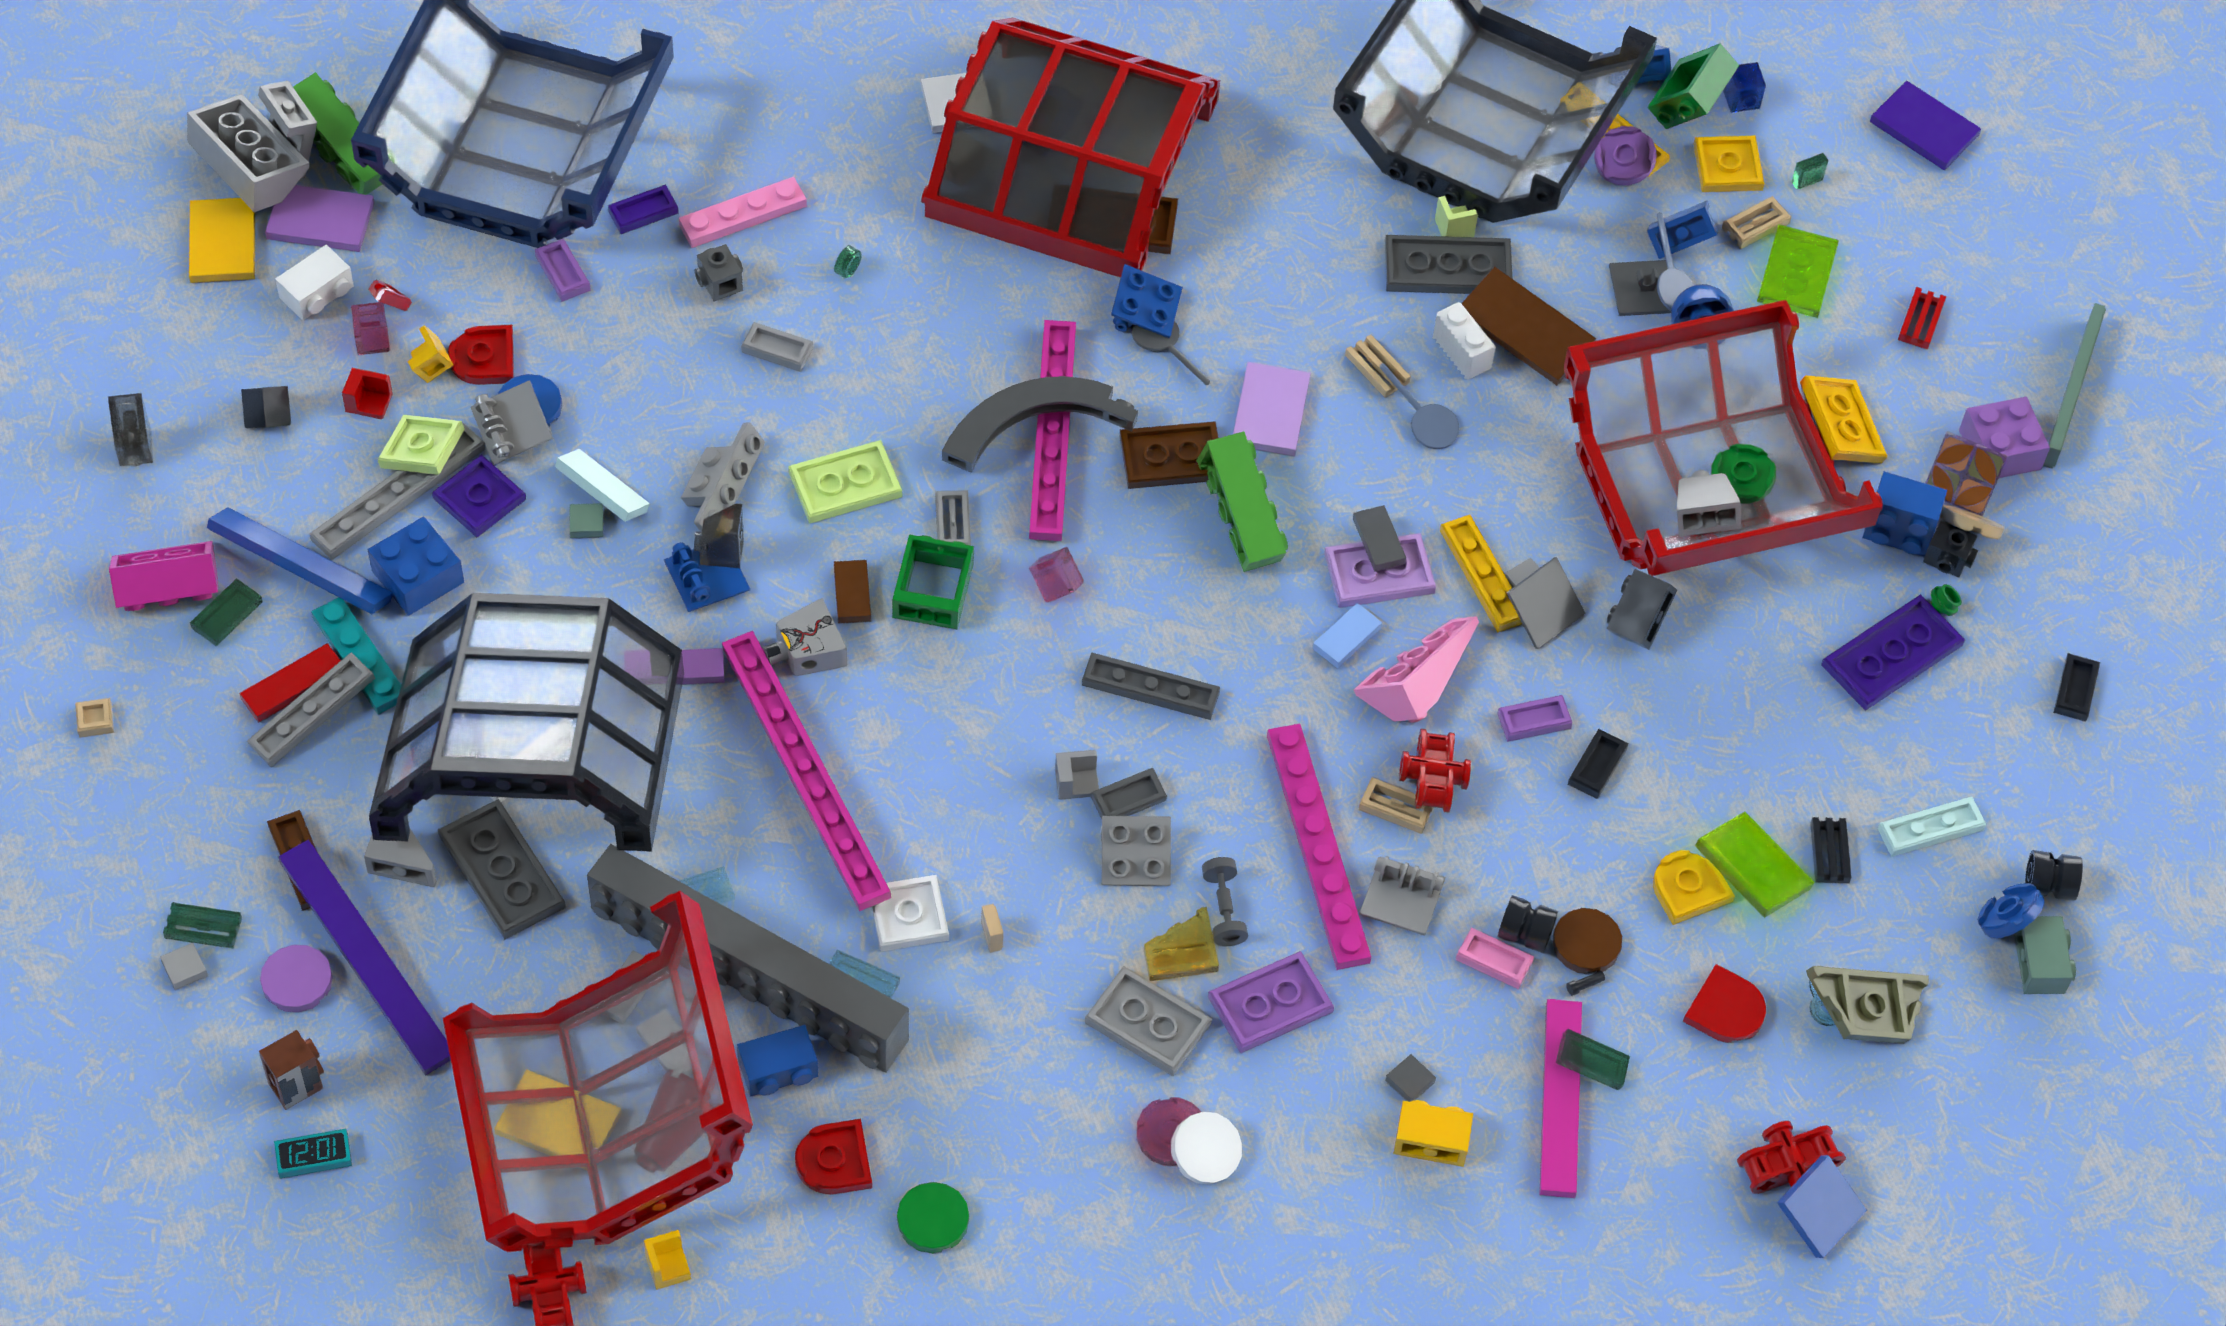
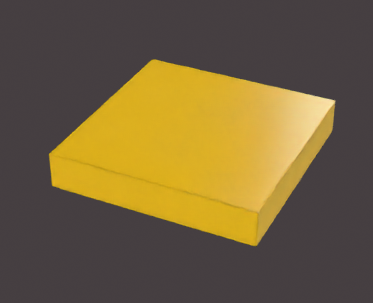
(1728, 163)

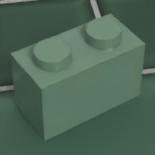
(2045, 956)

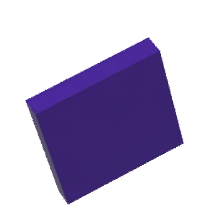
(479, 496)

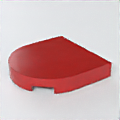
(483, 355)
(1727, 1007)
(834, 1158)

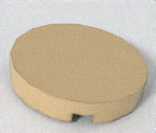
(1971, 521)

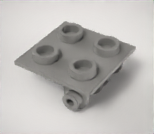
(511, 422)
(1136, 850)
(1402, 895)

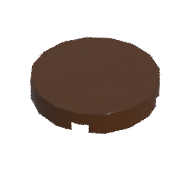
(1587, 940)

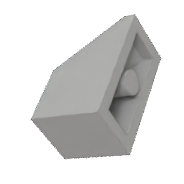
(400, 861)

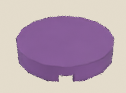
(1625, 156)
(296, 978)

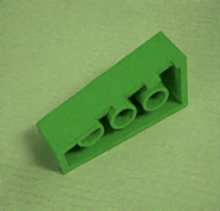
(334, 132)
(1243, 500)

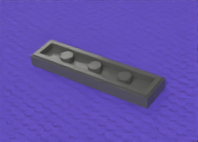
(1150, 686)

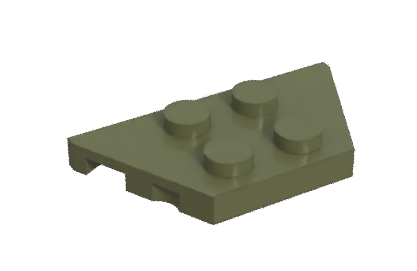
(1869, 1002)

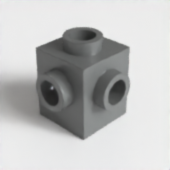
(719, 272)

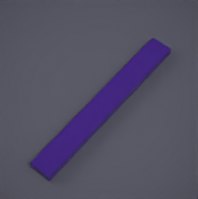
(366, 956)

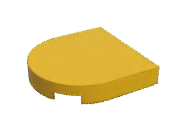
(1689, 886)

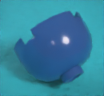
(1699, 302)

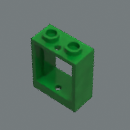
(1693, 86)
(929, 608)

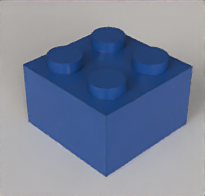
(1907, 514)
(416, 565)

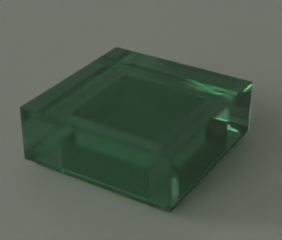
(1809, 171)

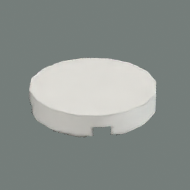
(1206, 1148)

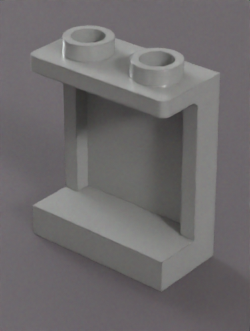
(289, 116)

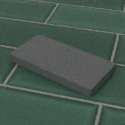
(1443, 262)
(501, 869)

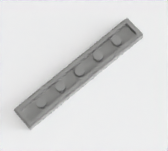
(388, 499)

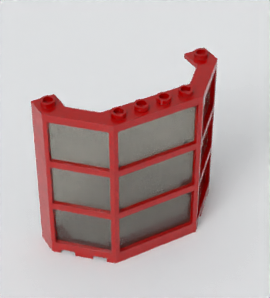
(1063, 144)

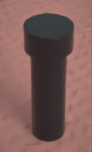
(1575, 987)

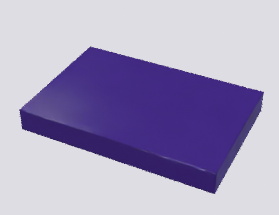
(1925, 125)

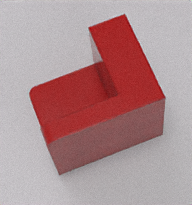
(367, 393)

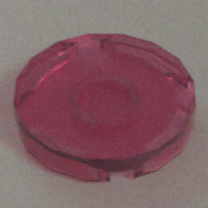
(1157, 1126)

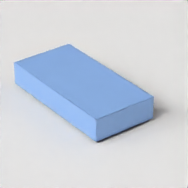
(1347, 635)

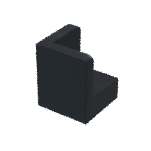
(266, 407)

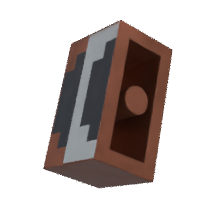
(292, 1068)

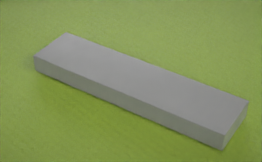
(311, 709)

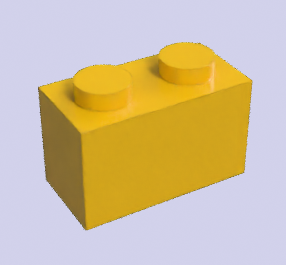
(1433, 1133)

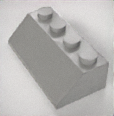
(246, 151)

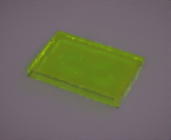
(1798, 270)
(1754, 864)

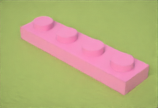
(742, 212)

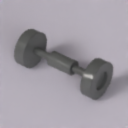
(1219, 871)

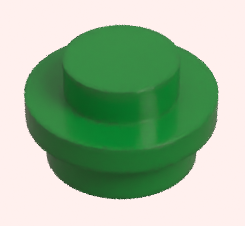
(1945, 599)

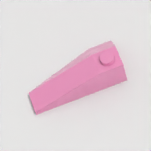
(1420, 675)

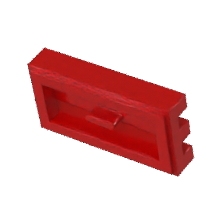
(1928, 300)

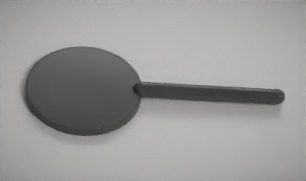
(1156, 342)

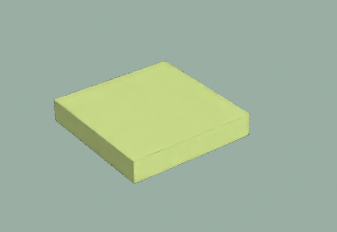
(421, 444)

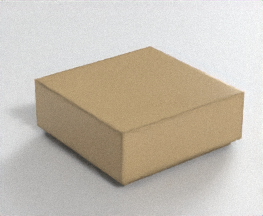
(94, 717)
(992, 927)

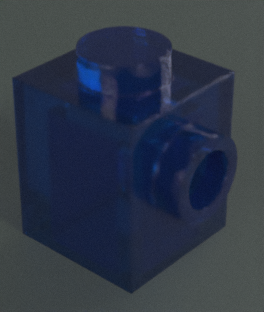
(1745, 88)

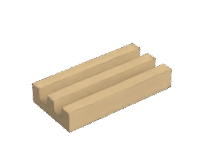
(1760, 226)
(1376, 355)
(1392, 809)

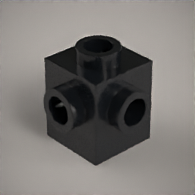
(1951, 549)

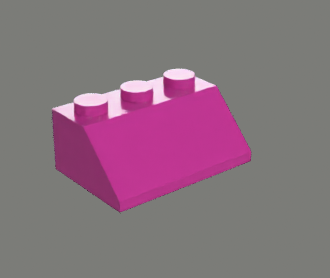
(164, 575)

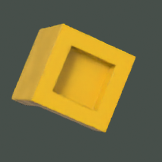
(430, 357)
(666, 1259)

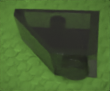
(131, 429)
(722, 538)

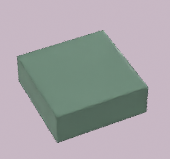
(586, 520)

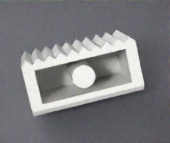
(1463, 341)

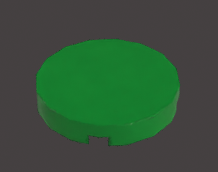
(1748, 471)
(933, 1217)

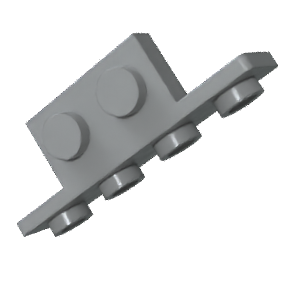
(722, 474)

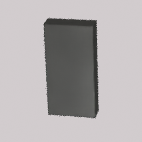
(1379, 538)
(1129, 795)

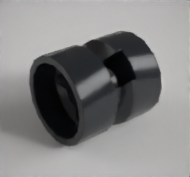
(2054, 875)
(1527, 924)

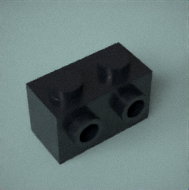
(1641, 608)

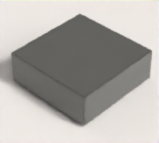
(1410, 1078)

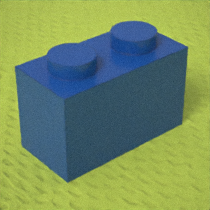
(777, 1061)

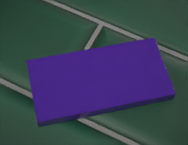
(1892, 652)

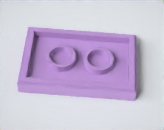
(1272, 407)
(1358, 583)

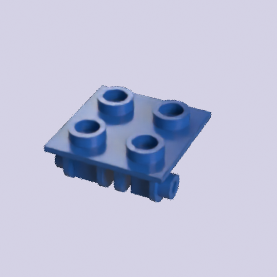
(1145, 302)
(702, 584)

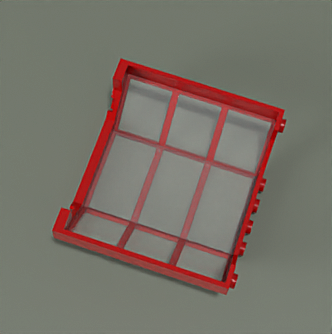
(1672, 400)
(604, 1100)

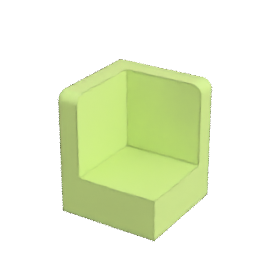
(1455, 221)

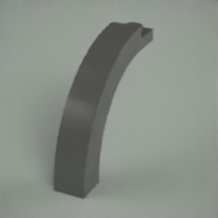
(1028, 400)

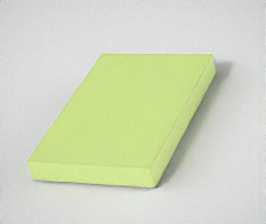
(845, 481)

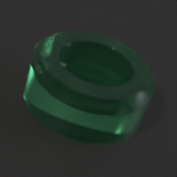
(847, 261)

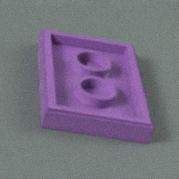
(321, 218)
(1270, 1002)

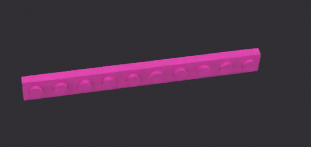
(806, 771)

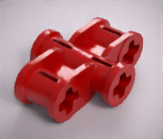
(1434, 770)
(1787, 1155)
(547, 1285)

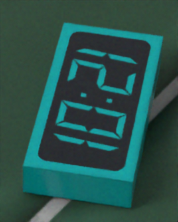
(313, 1153)

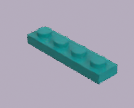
(348, 636)

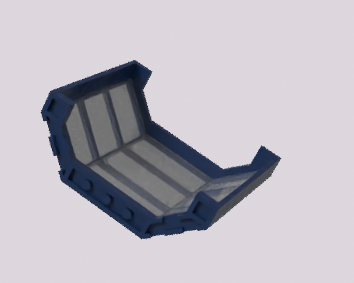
(504, 124)

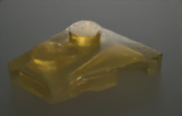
(1183, 950)

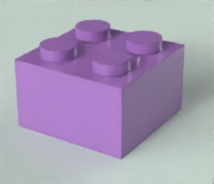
(2008, 429)

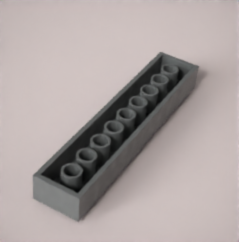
(758, 962)

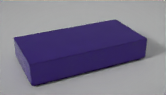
(643, 209)

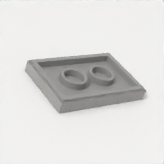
(1148, 1021)

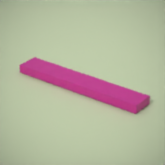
(1559, 1105)

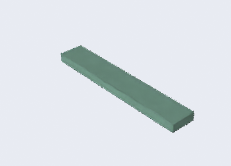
(2074, 384)

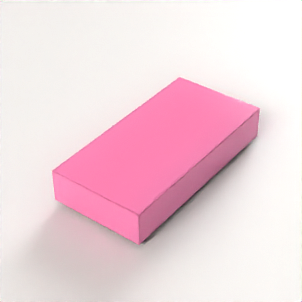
(1494, 958)

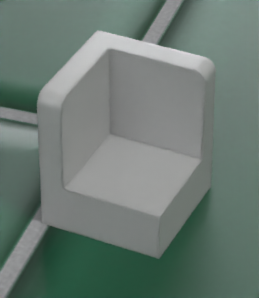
(1076, 774)

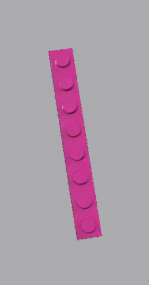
(1052, 438)
(1318, 847)

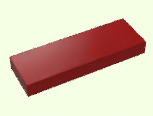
(288, 683)

